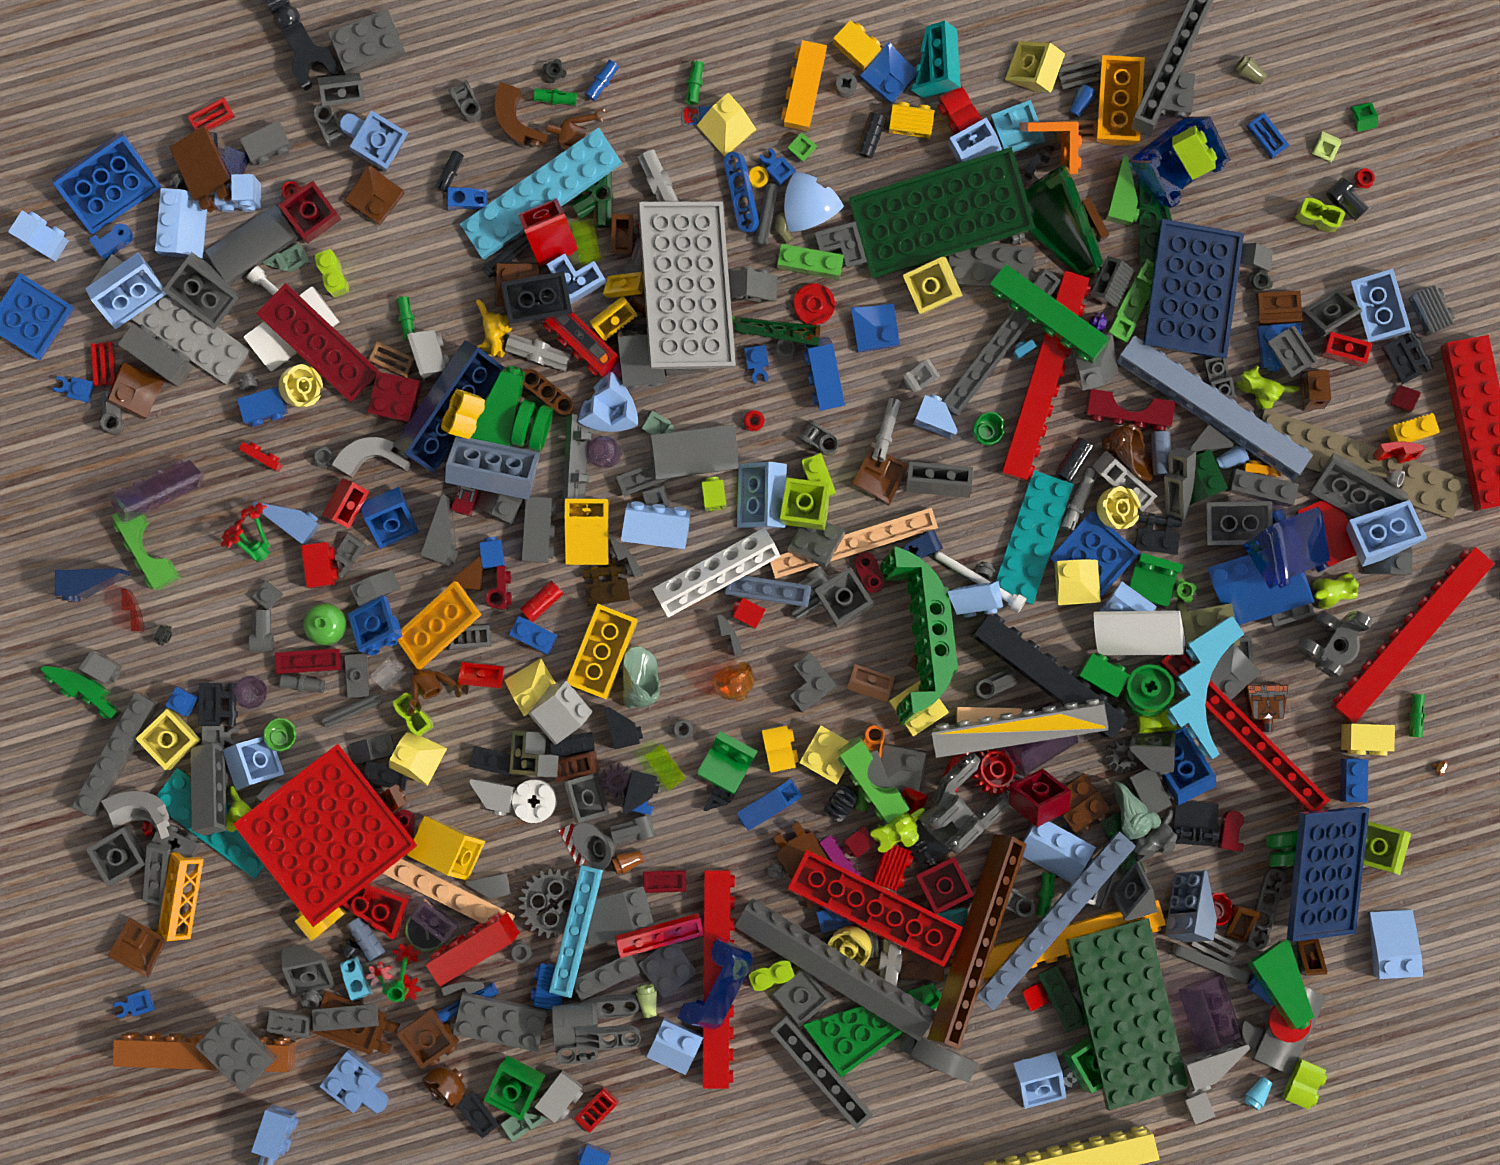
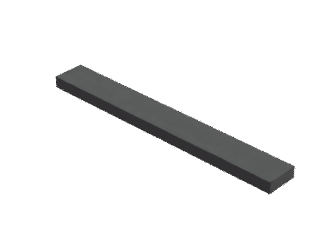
(994, 350)

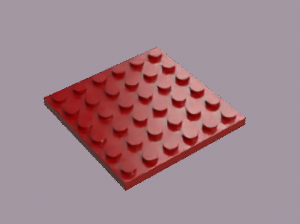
(325, 835)

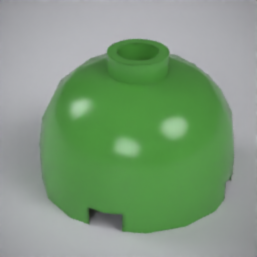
(324, 624)

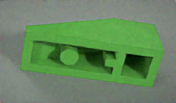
(1124, 200)

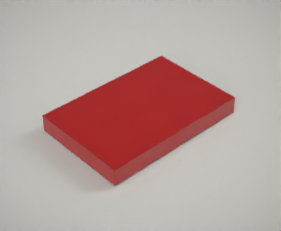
(1335, 524)

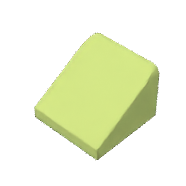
(1327, 146)

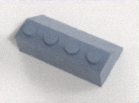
(492, 467)

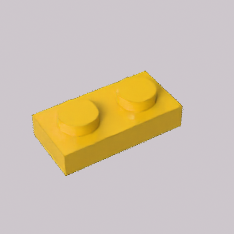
(624, 285)

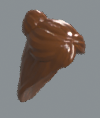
(1129, 448)

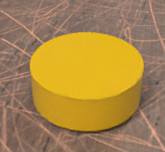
(758, 177)

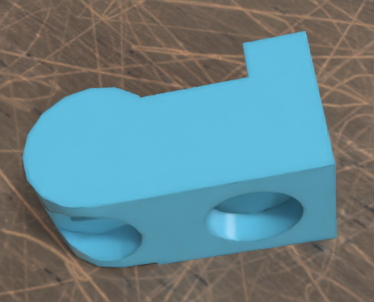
(355, 979)

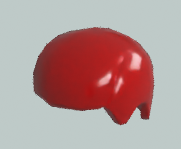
(1223, 908)

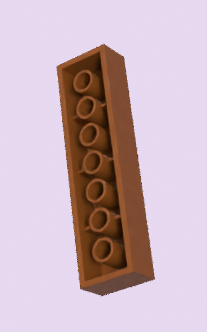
(181, 1053)

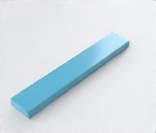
(576, 931)

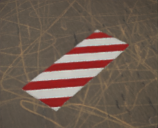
(566, 833)

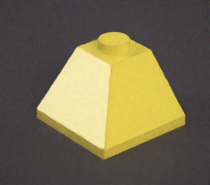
(726, 125)
(1077, 582)
(529, 685)
(417, 757)

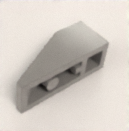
(1119, 476)

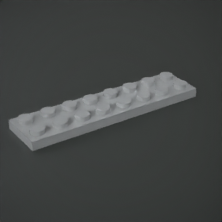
(189, 334)

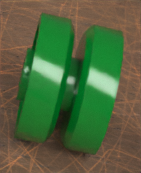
(528, 425)
(1148, 678)
(1287, 842)

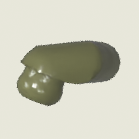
(781, 228)

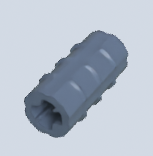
(1160, 448)
(365, 938)

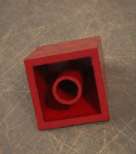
(548, 232)

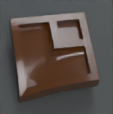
(374, 195)
(512, 271)
(134, 390)
(880, 478)
(137, 947)

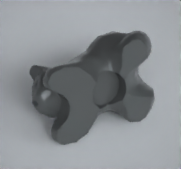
(1160, 839)

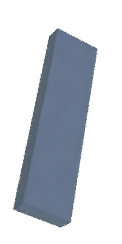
(770, 591)

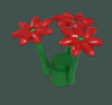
(256, 549)
(396, 989)

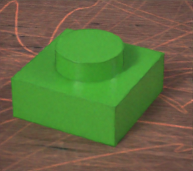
(802, 147)

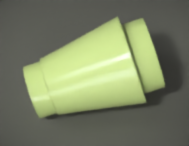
(647, 999)

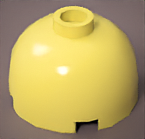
(300, 386)
(1118, 508)
(852, 943)

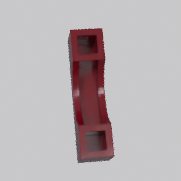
(1103, 406)

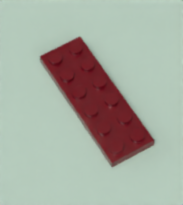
(318, 342)

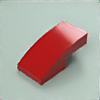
(1401, 450)

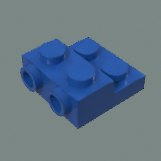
(1265, 334)
(374, 626)

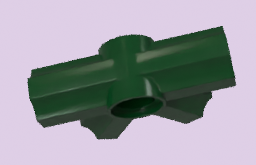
(590, 203)

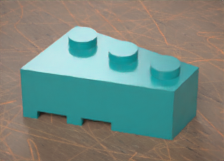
(939, 61)

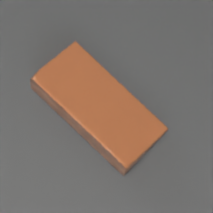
(870, 683)

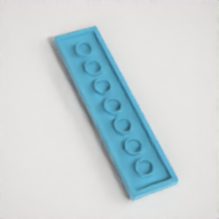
(560, 179)

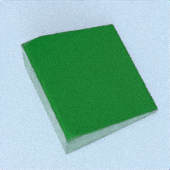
(1365, 116)

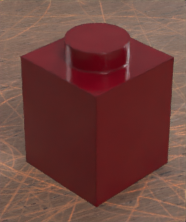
(859, 842)

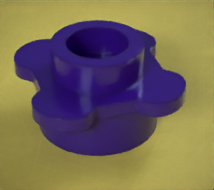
(1098, 321)

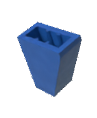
(769, 804)

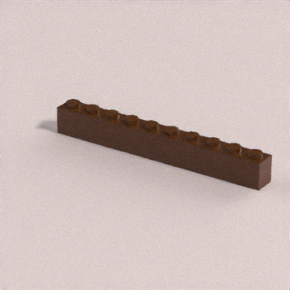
(976, 941)

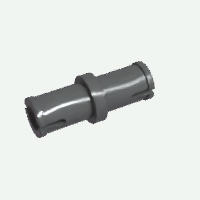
(302, 683)

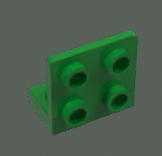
(1155, 578)
(726, 763)

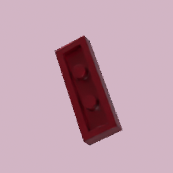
(308, 661)

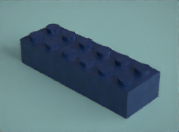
(422, 437)

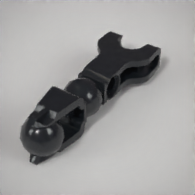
(306, 53)

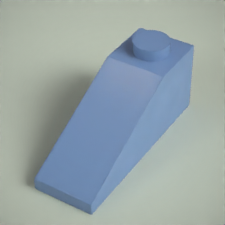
(295, 522)

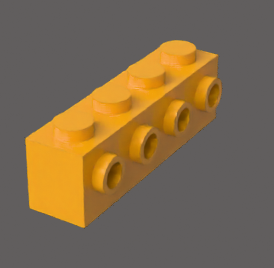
(805, 85)

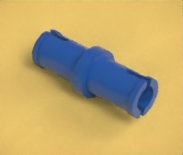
(601, 80)

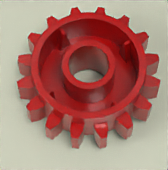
(1004, 771)

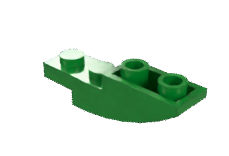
(75, 684)

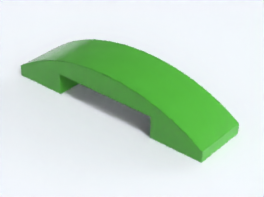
(1133, 303)

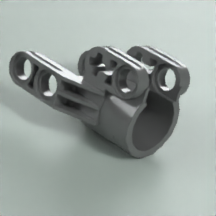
(1346, 631)
(950, 818)
(577, 1027)

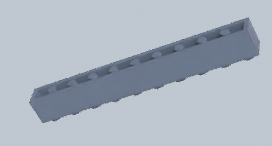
(1215, 408)
(1055, 920)

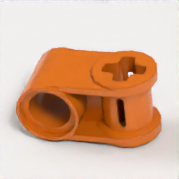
(873, 744)

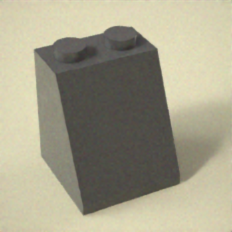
(635, 358)

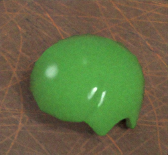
(279, 734)

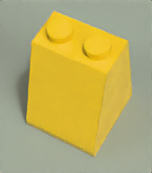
(446, 848)

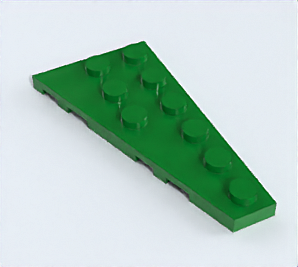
(858, 1033)

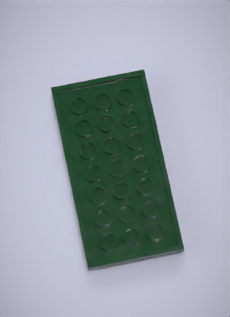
(942, 213)
(1127, 1013)

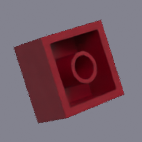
(310, 212)
(394, 397)
(1039, 797)
(944, 884)

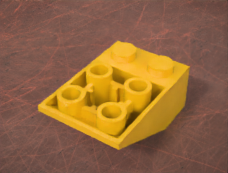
(587, 531)

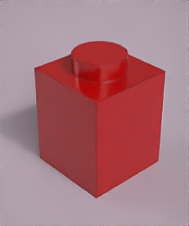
(748, 612)

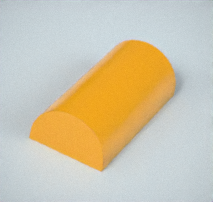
(1119, 99)

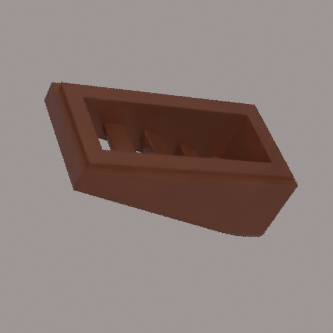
(593, 764)

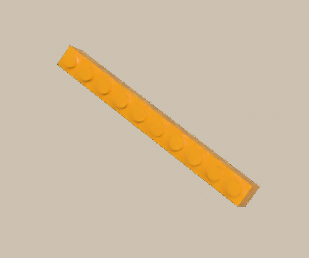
(1059, 946)

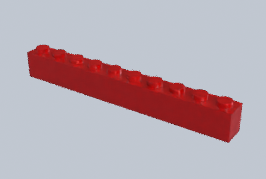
(1043, 386)
(1412, 635)
(1253, 740)
(717, 922)

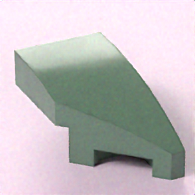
(289, 260)
(657, 424)
(516, 1128)

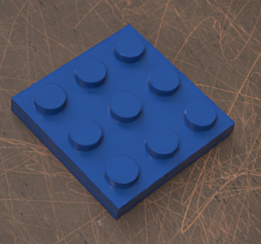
(32, 316)
(1098, 542)

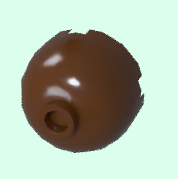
(445, 1085)

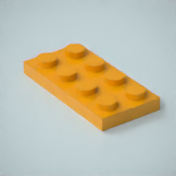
(438, 625)

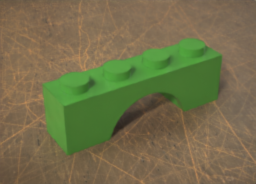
(158, 571)
(888, 801)

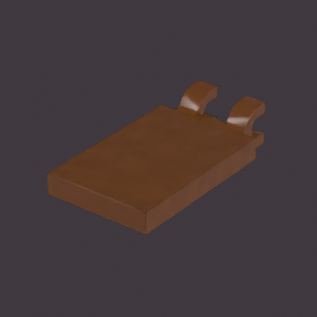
(202, 168)
(793, 851)
(361, 1038)

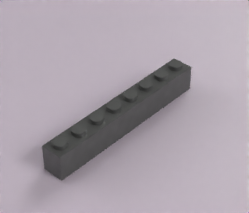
(1170, 66)

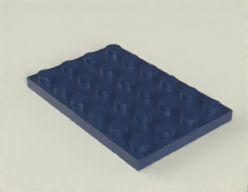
(1193, 289)
(1327, 873)

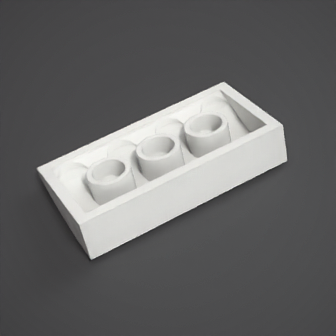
(274, 349)
(1139, 633)

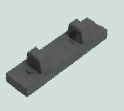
(575, 459)

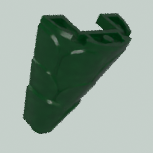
(1063, 222)

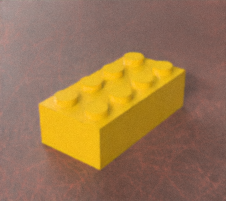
(602, 651)

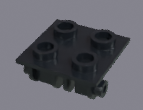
(1196, 823)
(927, 849)

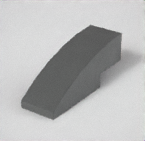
(1179, 482)

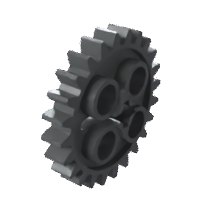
(541, 887)

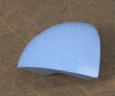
(808, 202)
(610, 407)

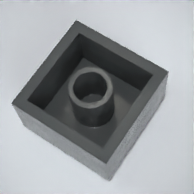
(117, 856)

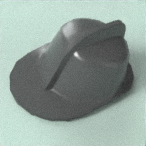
(593, 845)

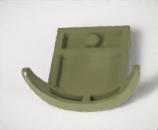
(1201, 620)

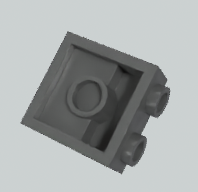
(1181, 97)

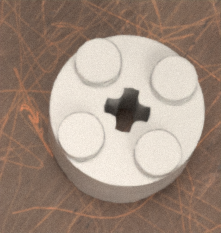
(525, 809)

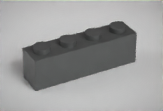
(208, 789)

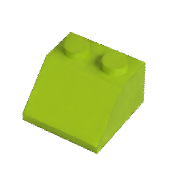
(805, 504)

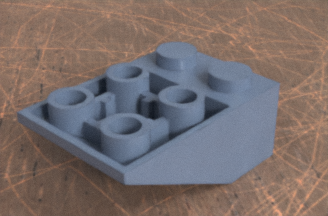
(1191, 908)

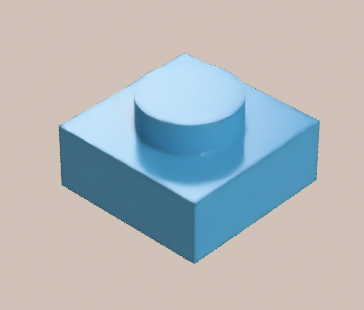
(1023, 349)

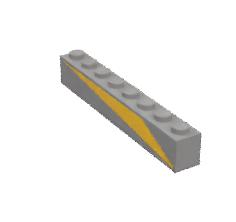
(1020, 729)

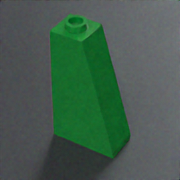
(501, 408)
(1281, 980)

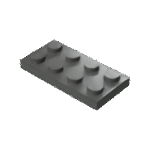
(982, 264)
(500, 1021)

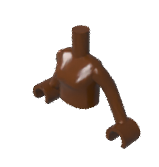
(571, 133)
(428, 686)

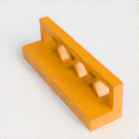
(173, 896)

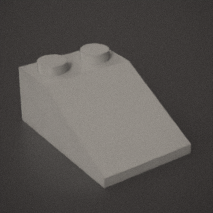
(1210, 1066)

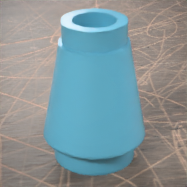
(1258, 1093)

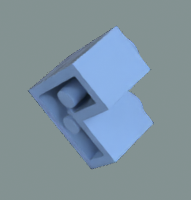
(245, 194)
(34, 232)
(578, 282)

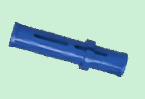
(452, 1010)

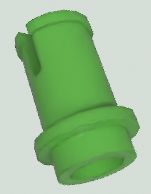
(861, 803)

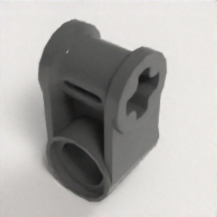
(465, 99)
(329, 127)
(818, 438)
(1014, 901)

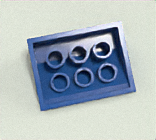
(106, 182)
(1251, 598)

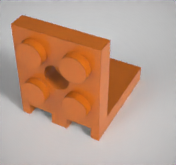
(1069, 140)

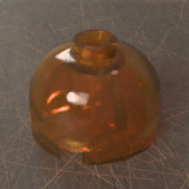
(735, 682)

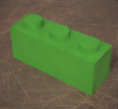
(810, 262)

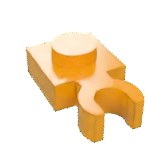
(1256, 467)

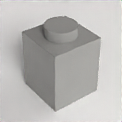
(1198, 1106)

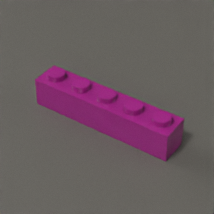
(837, 854)

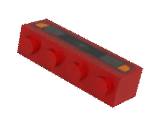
(584, 342)

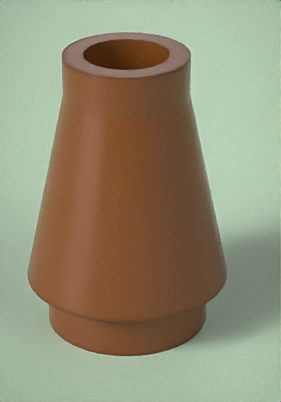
(625, 862)

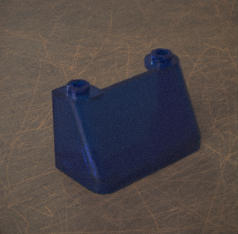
(1161, 166)
(1290, 548)
(736, 964)

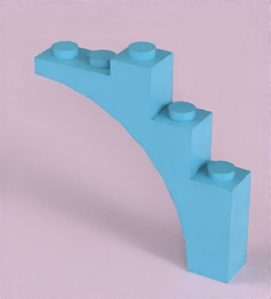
(1194, 681)

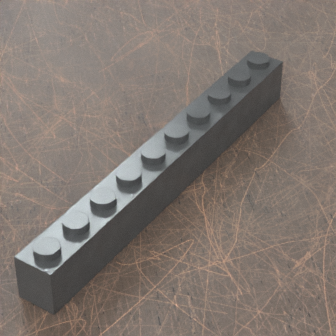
(836, 969)

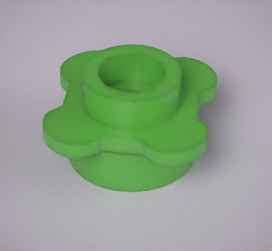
(1190, 588)

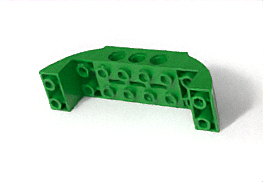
(931, 628)

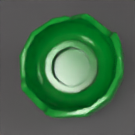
(988, 428)

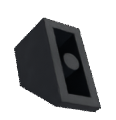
(623, 730)
(639, 790)

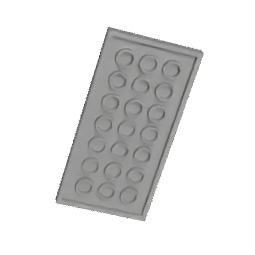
(686, 285)

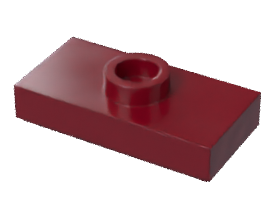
(664, 881)

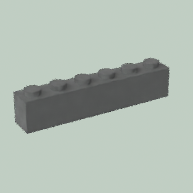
(115, 754)
(821, 1071)

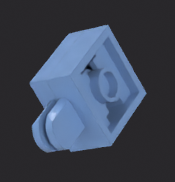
(373, 140)
(355, 1086)
(274, 1133)

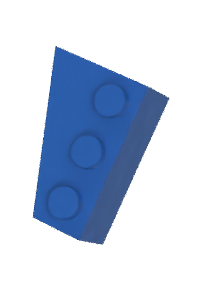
(824, 375)

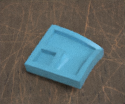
(1007, 127)

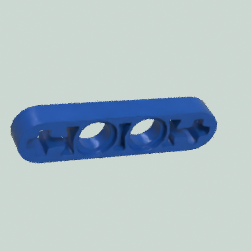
(744, 191)

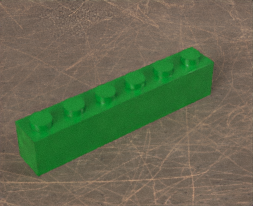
(1049, 313)

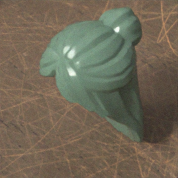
(640, 678)
(1134, 814)

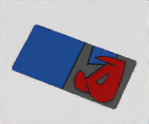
(693, 115)

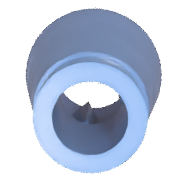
(1233, 457)

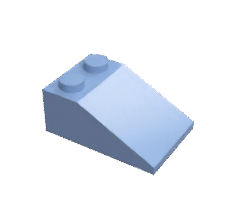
(1385, 532)
(1395, 945)

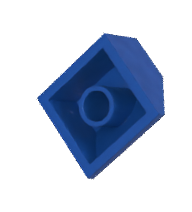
(389, 517)

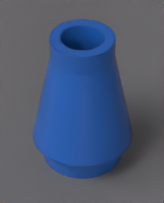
(1083, 98)

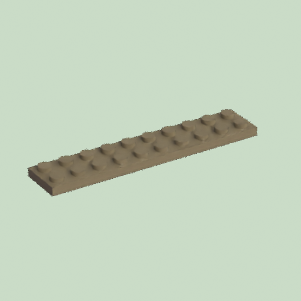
(1426, 486)

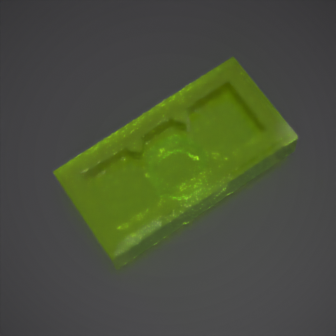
(586, 241)
(665, 767)

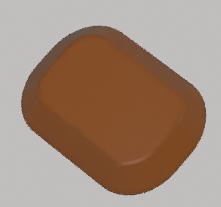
(1441, 767)

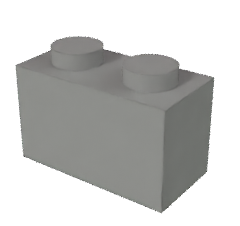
(559, 1096)

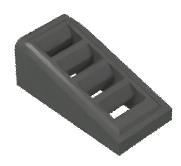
(487, 638)

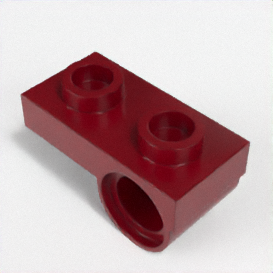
(503, 580)

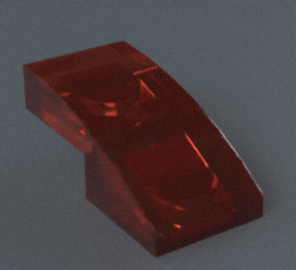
(130, 603)

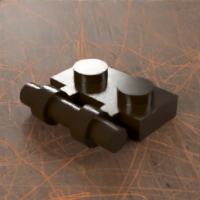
(606, 592)

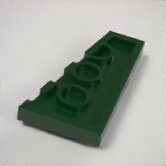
(1149, 220)
(781, 330)

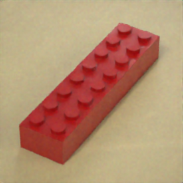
(1476, 409)
(874, 908)

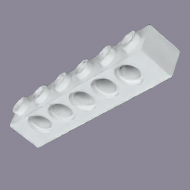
(716, 572)

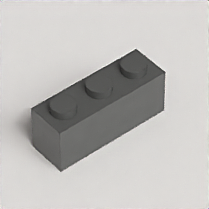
(939, 479)
(1262, 488)
(538, 530)
(606, 976)

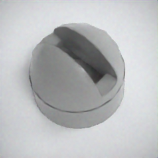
(1396, 477)

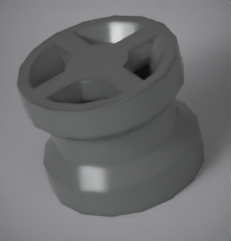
(846, 89)

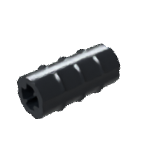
(871, 135)
(1074, 459)
(573, 744)

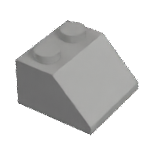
(428, 353)
(560, 711)
(494, 795)

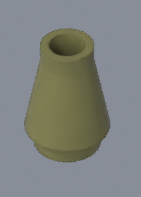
(1250, 69)

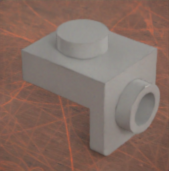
(921, 376)

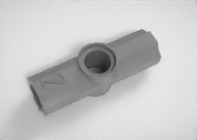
(657, 177)
(537, 352)
(890, 962)

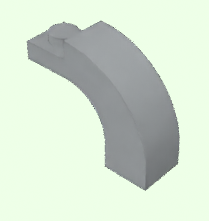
(359, 451)
(137, 806)

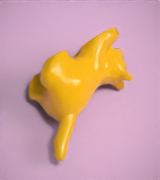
(495, 328)

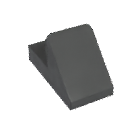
(372, 748)

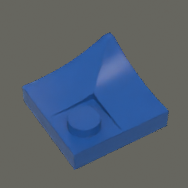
(889, 74)
(875, 327)

